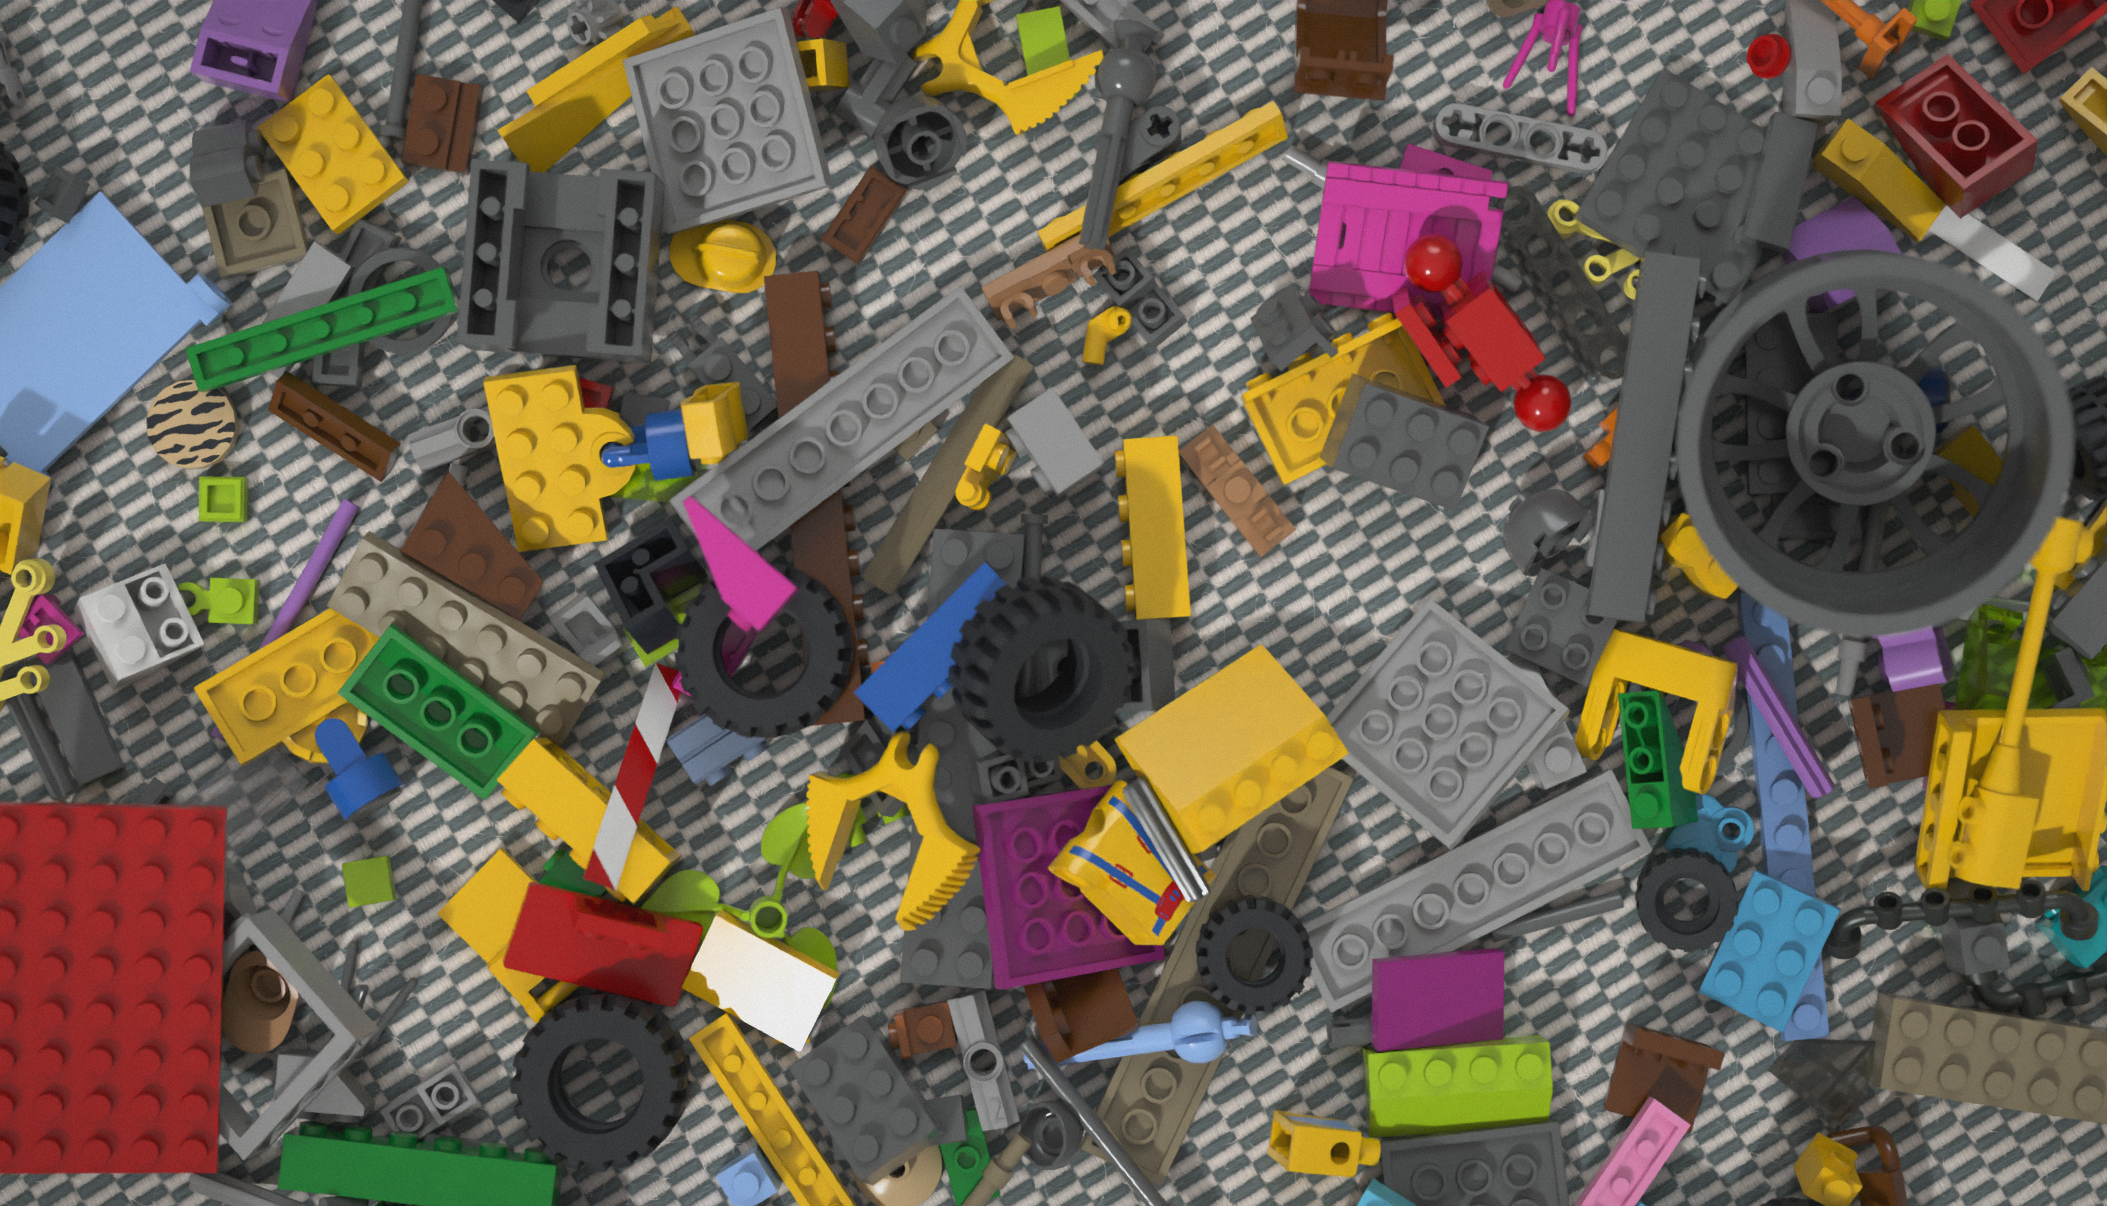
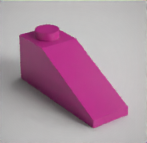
(742, 575)

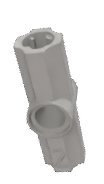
(450, 440)
(989, 1087)

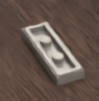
(314, 283)

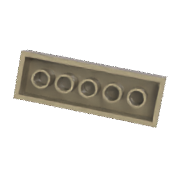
(1990, 1058)

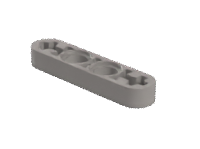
(1520, 131)

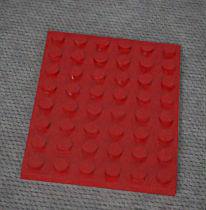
(111, 987)

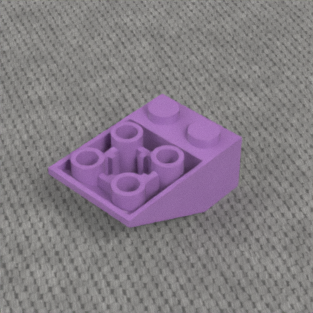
(254, 45)

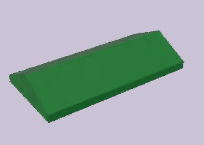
(437, 711)

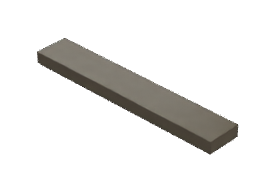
(942, 477)

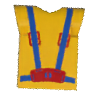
(1124, 872)

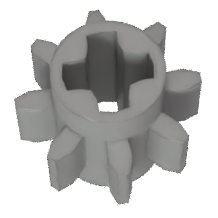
(594, 21)

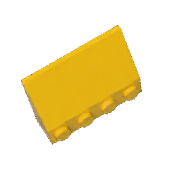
(1231, 748)

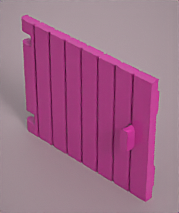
(1383, 217)

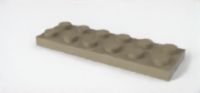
(474, 637)

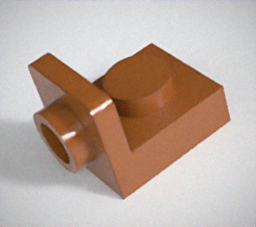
(922, 1029)

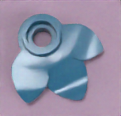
(1708, 832)

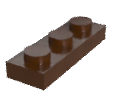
(334, 426)

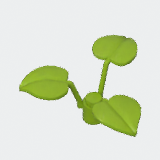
(783, 843)

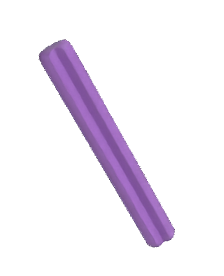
(1779, 717)

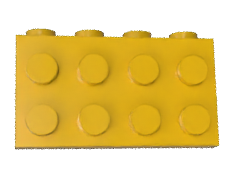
(1300, 405)

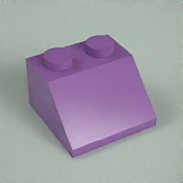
(1836, 229)

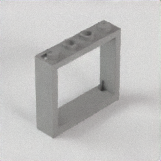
(325, 997)

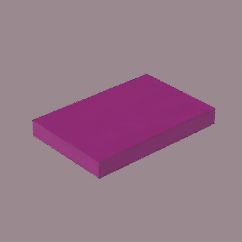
(1437, 999)

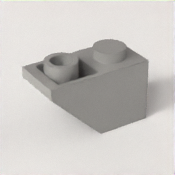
(342, 1097)

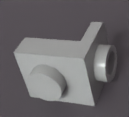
(588, 630)

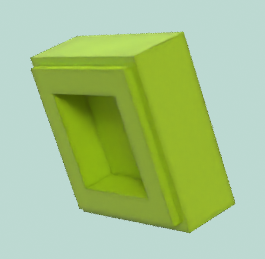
(223, 499)
(368, 881)

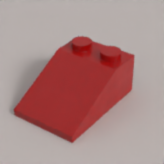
(2036, 27)
(1958, 135)

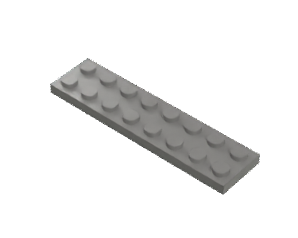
(850, 421)
(1475, 886)

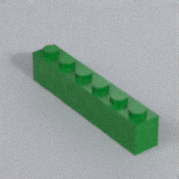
(414, 1170)

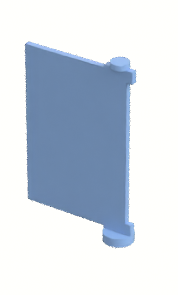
(86, 328)

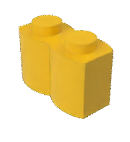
(714, 422)
(1687, 551)

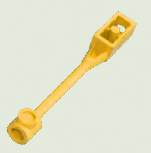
(1997, 813)

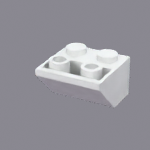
(138, 626)

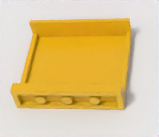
(2059, 765)

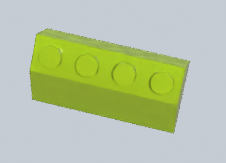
(1457, 1086)

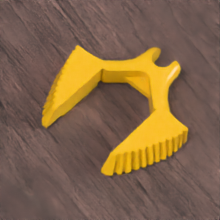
(1023, 100)
(943, 854)

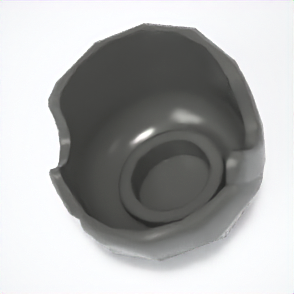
(1053, 1133)

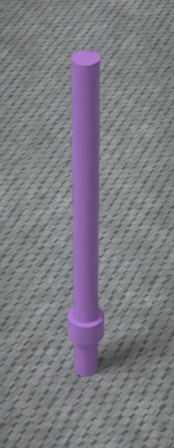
(309, 577)

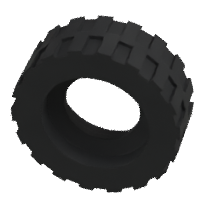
(1694, 933)

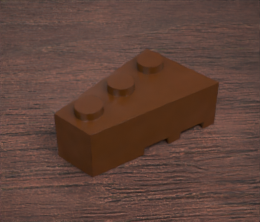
(470, 550)

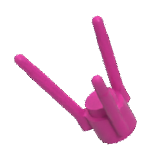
(1558, 27)

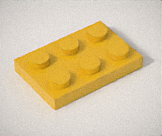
(333, 154)

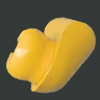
(1102, 330)

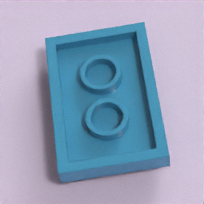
(1769, 950)

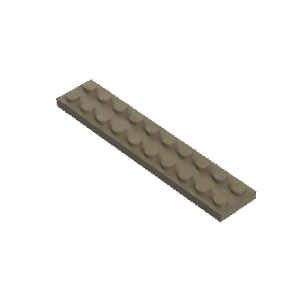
(1269, 856)

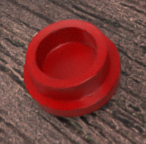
(1769, 56)

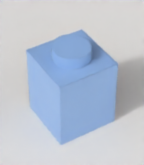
(749, 1178)

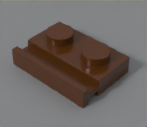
(442, 124)

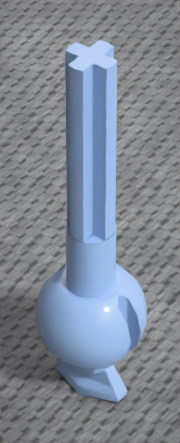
(1196, 1033)

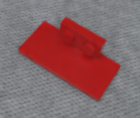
(602, 944)

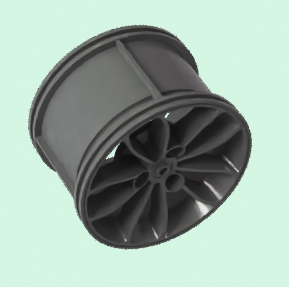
(1859, 431)

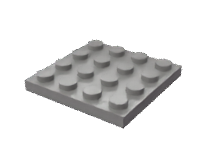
(728, 121)
(1443, 723)

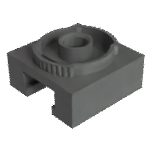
(516, 231)

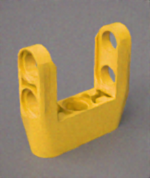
(1668, 669)

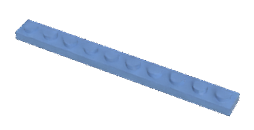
(1782, 798)

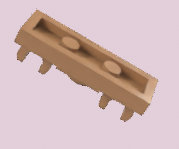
(1045, 277)
(1236, 491)

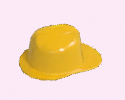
(724, 256)

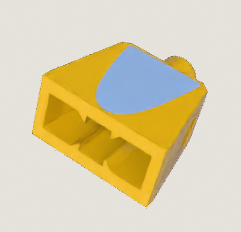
(1320, 1145)

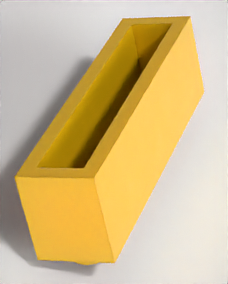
(1155, 528)

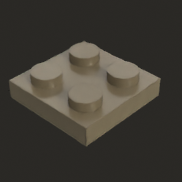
(258, 229)

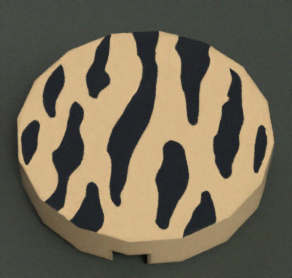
(192, 426)

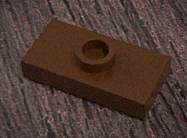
(864, 215)

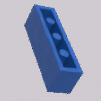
(924, 658)

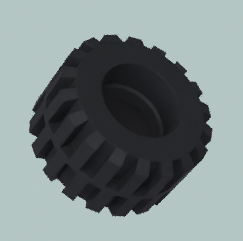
(2089, 421)
(1282, 982)

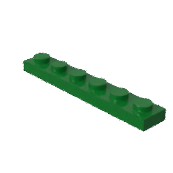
(322, 329)

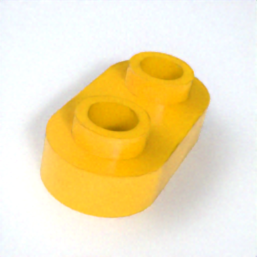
(1075, 766)

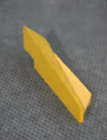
(586, 91)

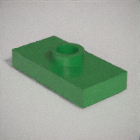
(967, 1160)

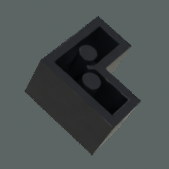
(646, 576)

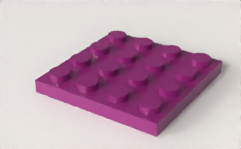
(1035, 919)

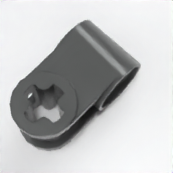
(1143, 146)

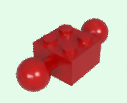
(1493, 333)

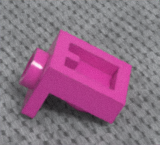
(43, 612)

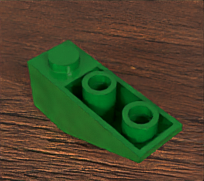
(1653, 763)

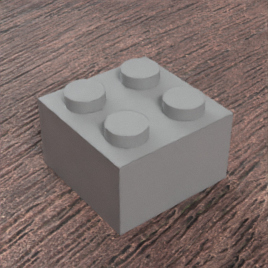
(1053, 443)

